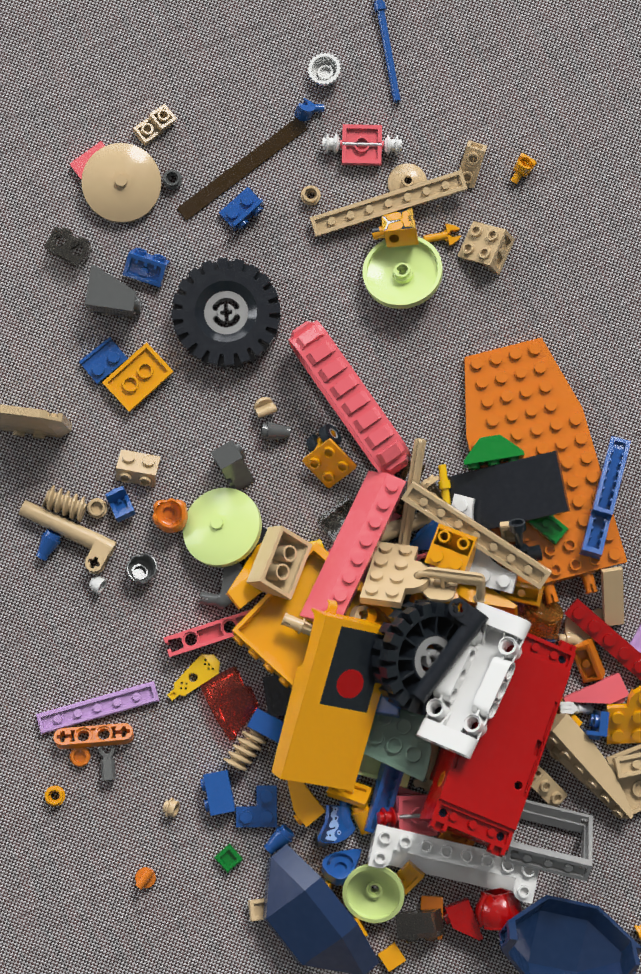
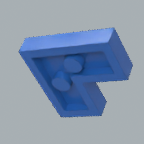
(264, 813)

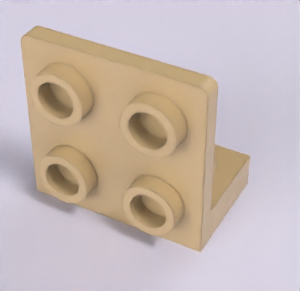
(487, 246)

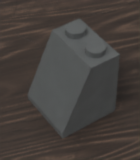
(111, 296)

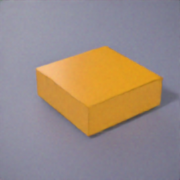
(391, 956)

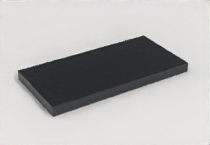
(515, 489)

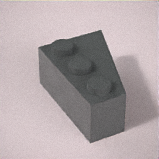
(231, 463)

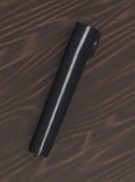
(471, 623)

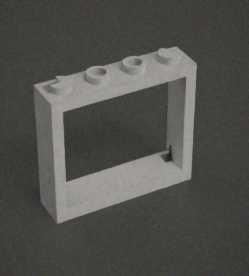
(550, 860)

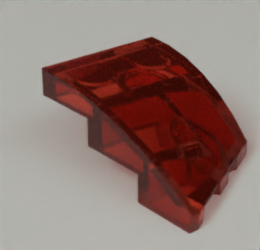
(230, 701)

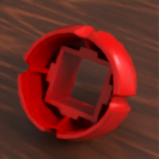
(496, 908)

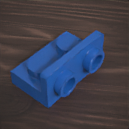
(242, 209)
(146, 267)
(599, 725)

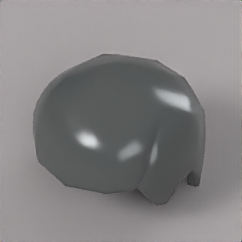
(141, 569)

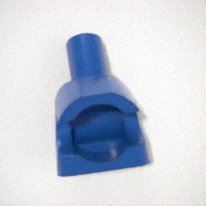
(305, 110)

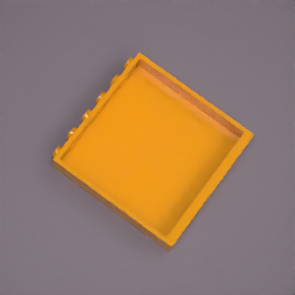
(277, 644)

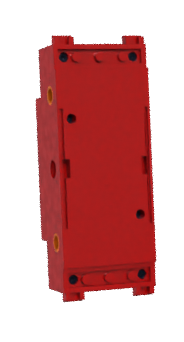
(488, 792)

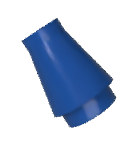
(48, 544)
(281, 836)

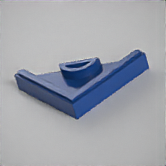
(425, 536)

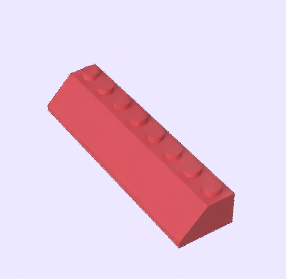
(355, 543)

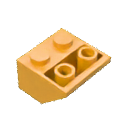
(452, 549)

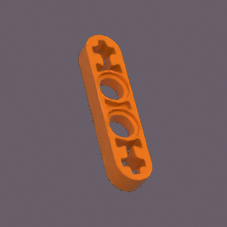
(93, 740)

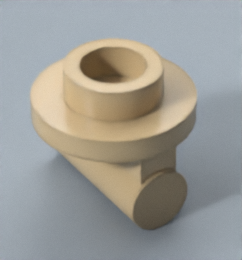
(264, 407)

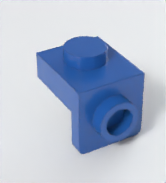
(120, 503)

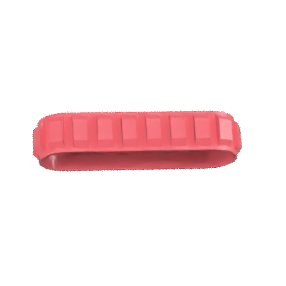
(349, 398)

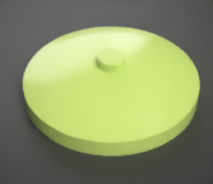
(402, 274)
(222, 527)

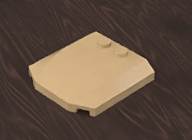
(33, 421)

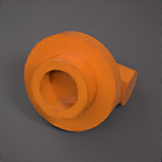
(145, 878)

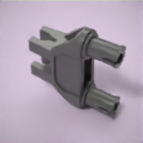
(222, 600)

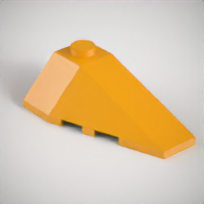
(240, 591)

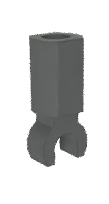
(108, 764)

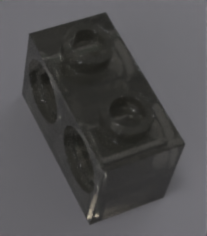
(66, 250)

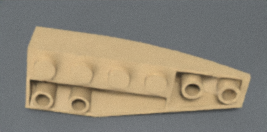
(584, 760)

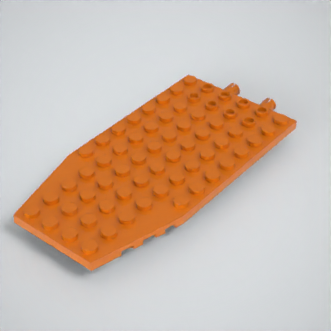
(530, 403)

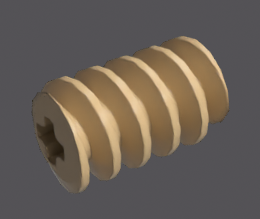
(65, 503)
(245, 749)

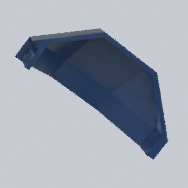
(312, 918)
(567, 939)

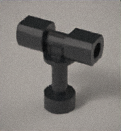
(517, 527)

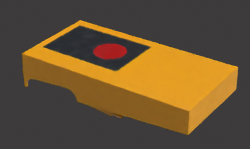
(331, 702)

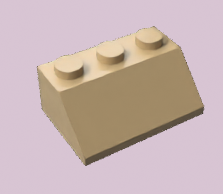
(279, 562)

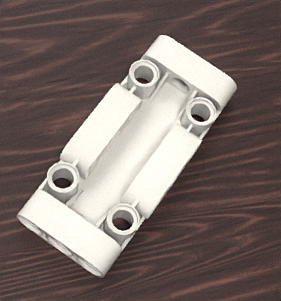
(475, 684)

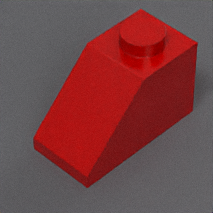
(462, 918)

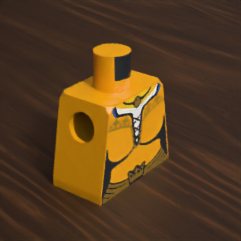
(397, 229)

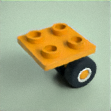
(326, 458)

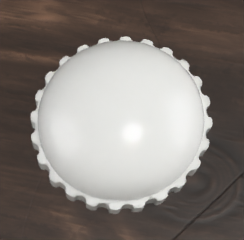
(324, 69)

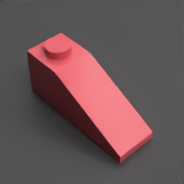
(607, 691)

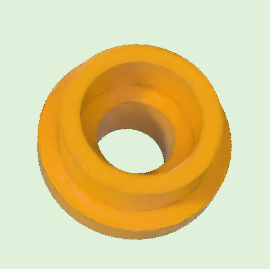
(48, 796)

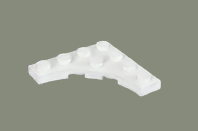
(495, 575)

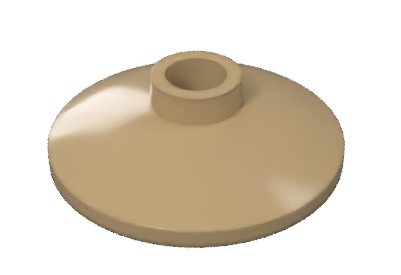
(404, 171)

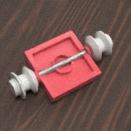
(362, 144)

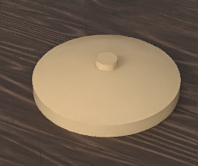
(121, 183)

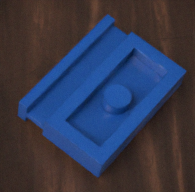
(103, 360)

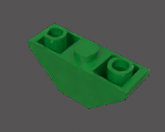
(491, 452)

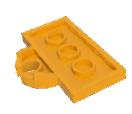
(625, 720)

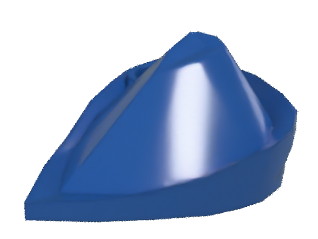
(340, 865)

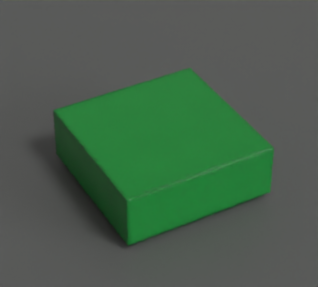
(228, 858)

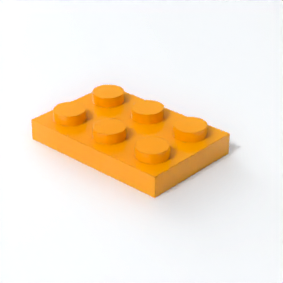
(138, 377)

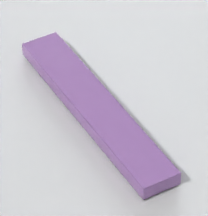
(97, 707)

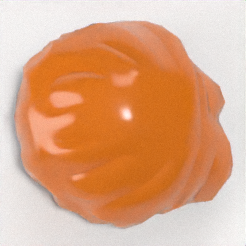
(170, 515)

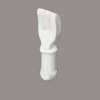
(571, 708)

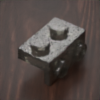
(333, 519)

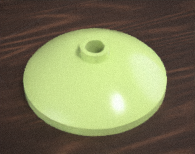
(369, 903)

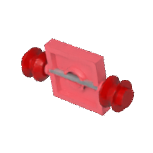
(407, 815)

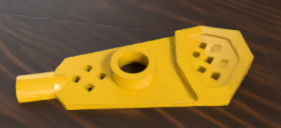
(200, 670)

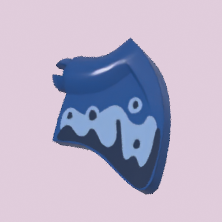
(337, 824)

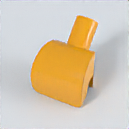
(523, 167)

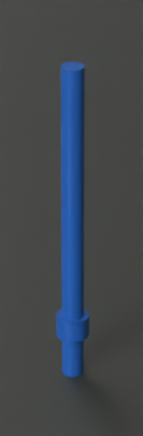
(380, 8)

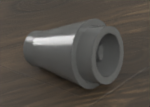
(274, 431)

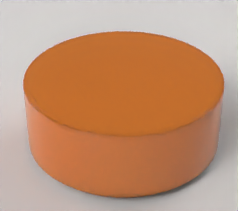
(80, 756)

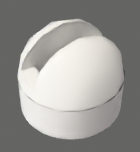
(97, 584)

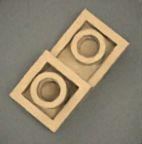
(155, 125)

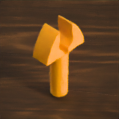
(444, 235)

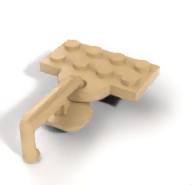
(398, 573)

